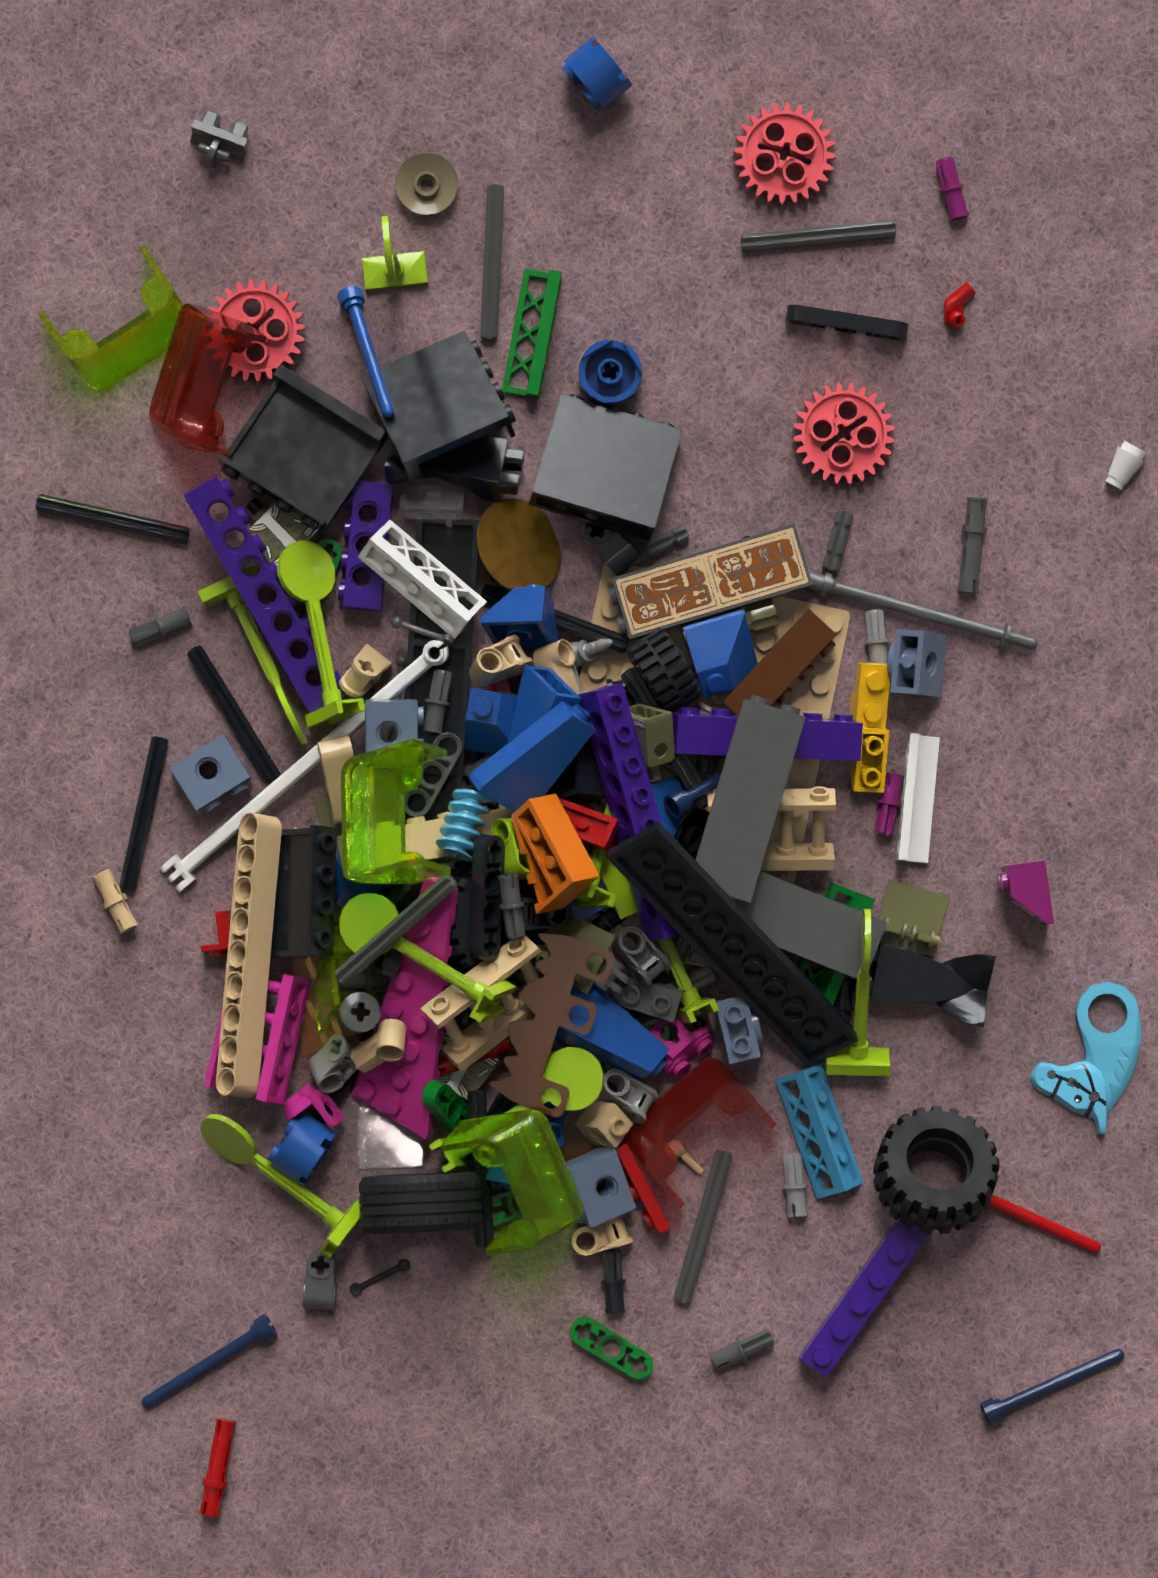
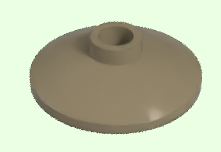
(421, 168)

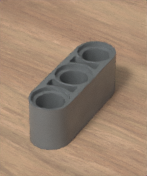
(431, 791)

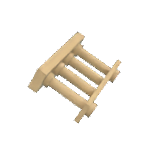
(800, 856)
(479, 1037)

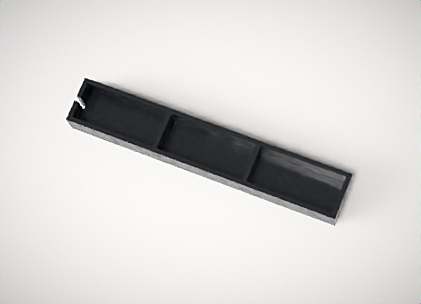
(459, 552)

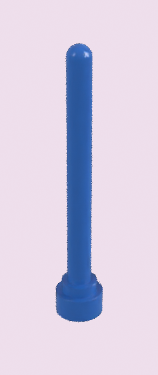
(352, 301)

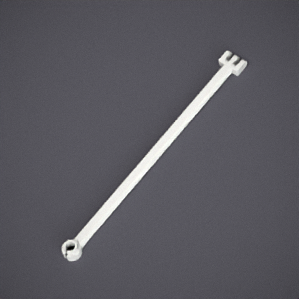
(296, 771)

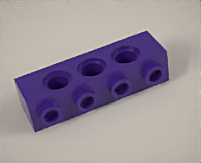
(381, 498)

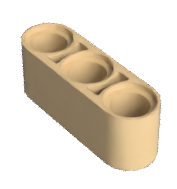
(333, 755)

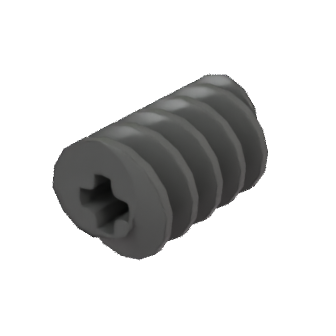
(368, 1004)

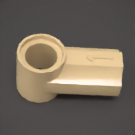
(560, 658)
(383, 1046)

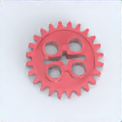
(793, 126)
(277, 349)
(827, 411)

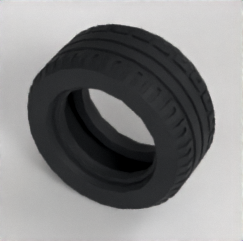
(420, 1202)

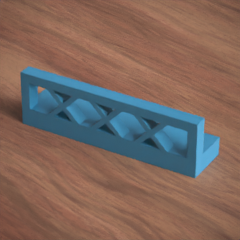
(825, 1130)

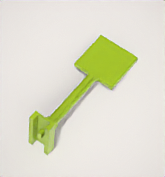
(625, 906)

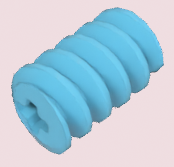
(462, 822)

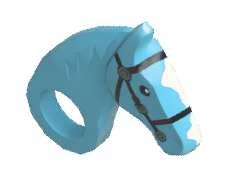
(1110, 1059)

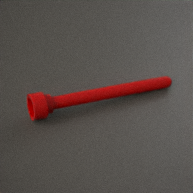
(1044, 1224)

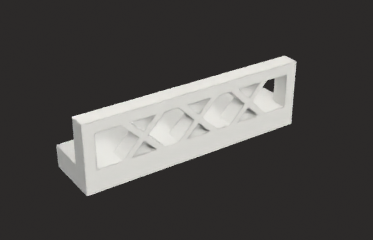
(417, 582)
(917, 798)

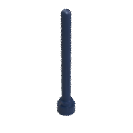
(680, 802)
(258, 1332)
(997, 1409)

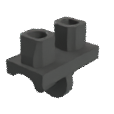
(218, 142)

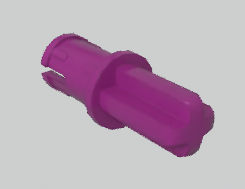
(951, 188)
(889, 805)

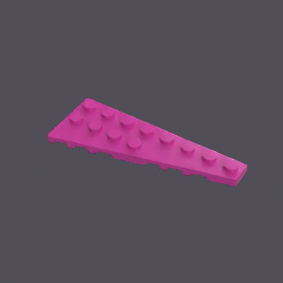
(398, 1085)

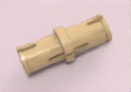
(115, 901)

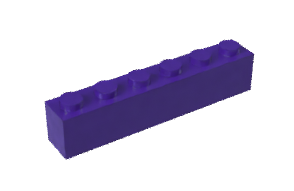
(819, 738)
(862, 1297)

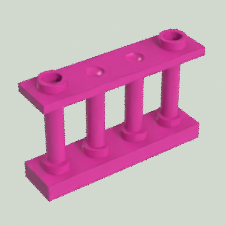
(282, 1040)

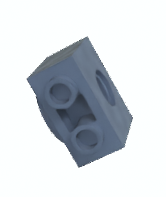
(917, 663)
(399, 712)
(206, 793)
(739, 1029)
(613, 1198)

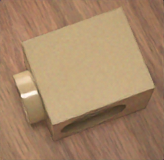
(604, 1124)

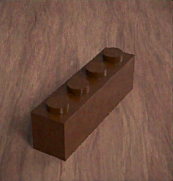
(784, 663)

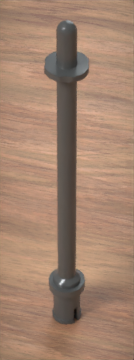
(827, 586)

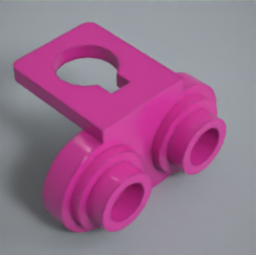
(684, 1050)
(308, 1096)

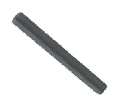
(818, 236)
(492, 262)
(396, 929)
(702, 1226)

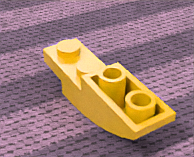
(870, 707)

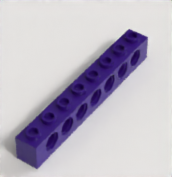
(200, 501)
(624, 782)

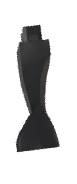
(473, 466)
(911, 978)

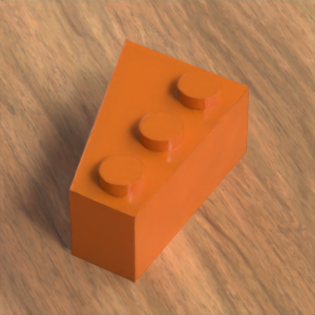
(553, 851)

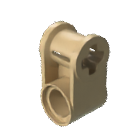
(504, 659)
(364, 672)
(603, 1236)

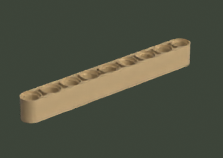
(248, 955)

